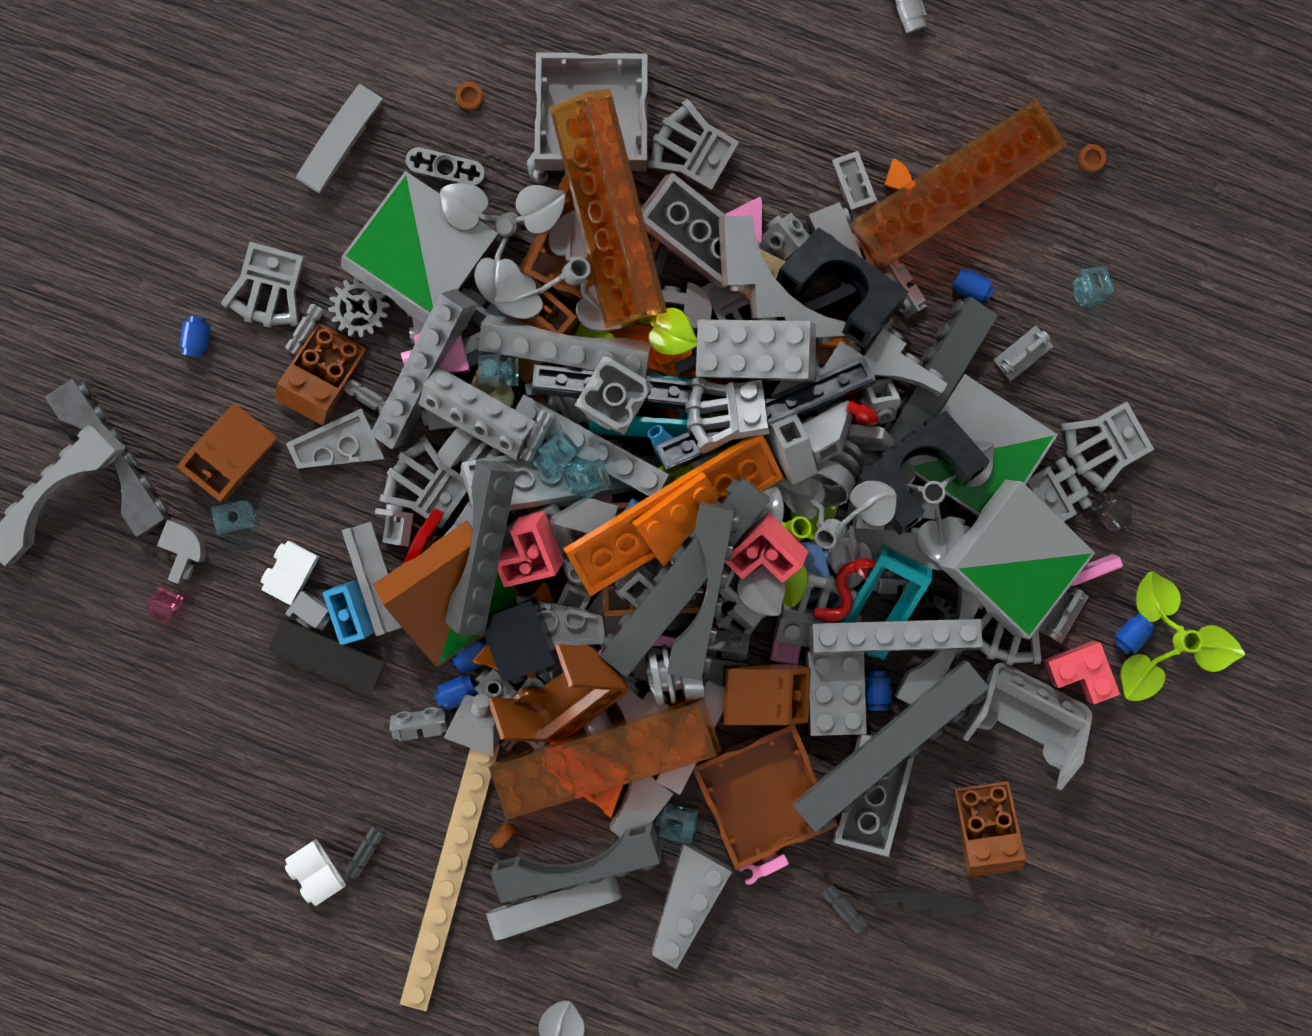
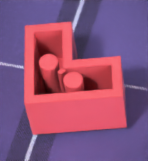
(770, 545)
(534, 552)
(1087, 665)

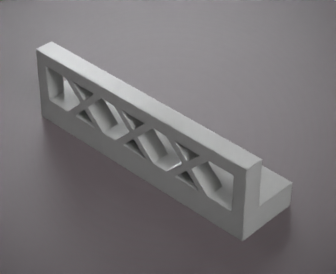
(370, 568)

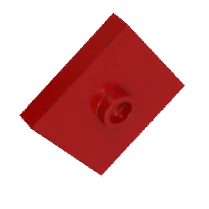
(424, 536)

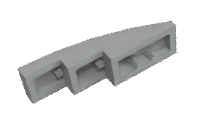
(339, 138)
(855, 187)
(714, 699)

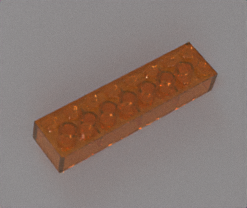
(957, 185)
(607, 208)
(605, 758)

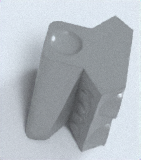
(613, 395)

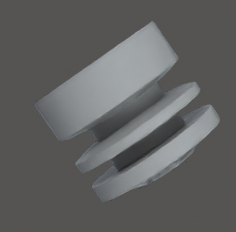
(465, 447)
(839, 473)
(663, 682)

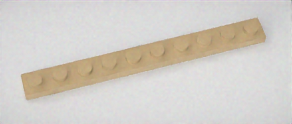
(448, 880)

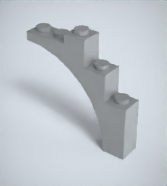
(745, 266)
(884, 362)
(645, 796)

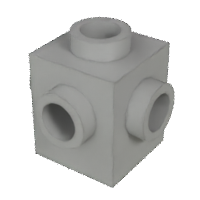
(785, 236)
(882, 399)
(634, 583)

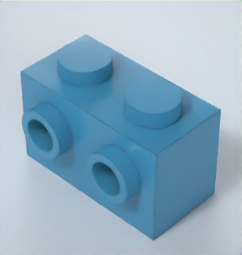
(348, 612)

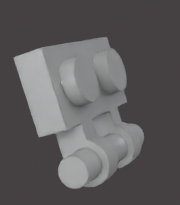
(1049, 490)

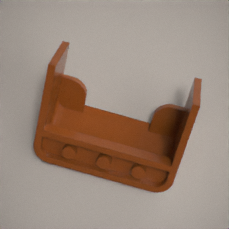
(563, 704)

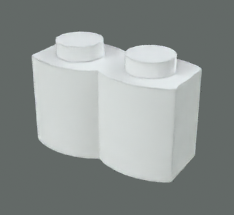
(289, 573)
(314, 872)

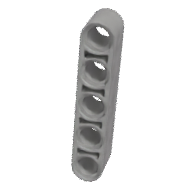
(557, 905)

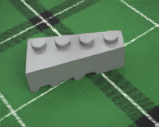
(692, 892)

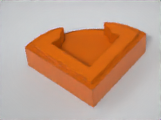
(897, 176)

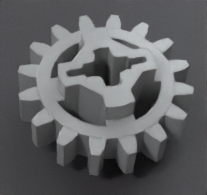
(349, 317)

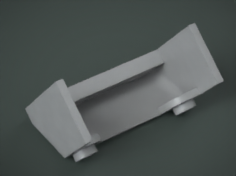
(1037, 712)

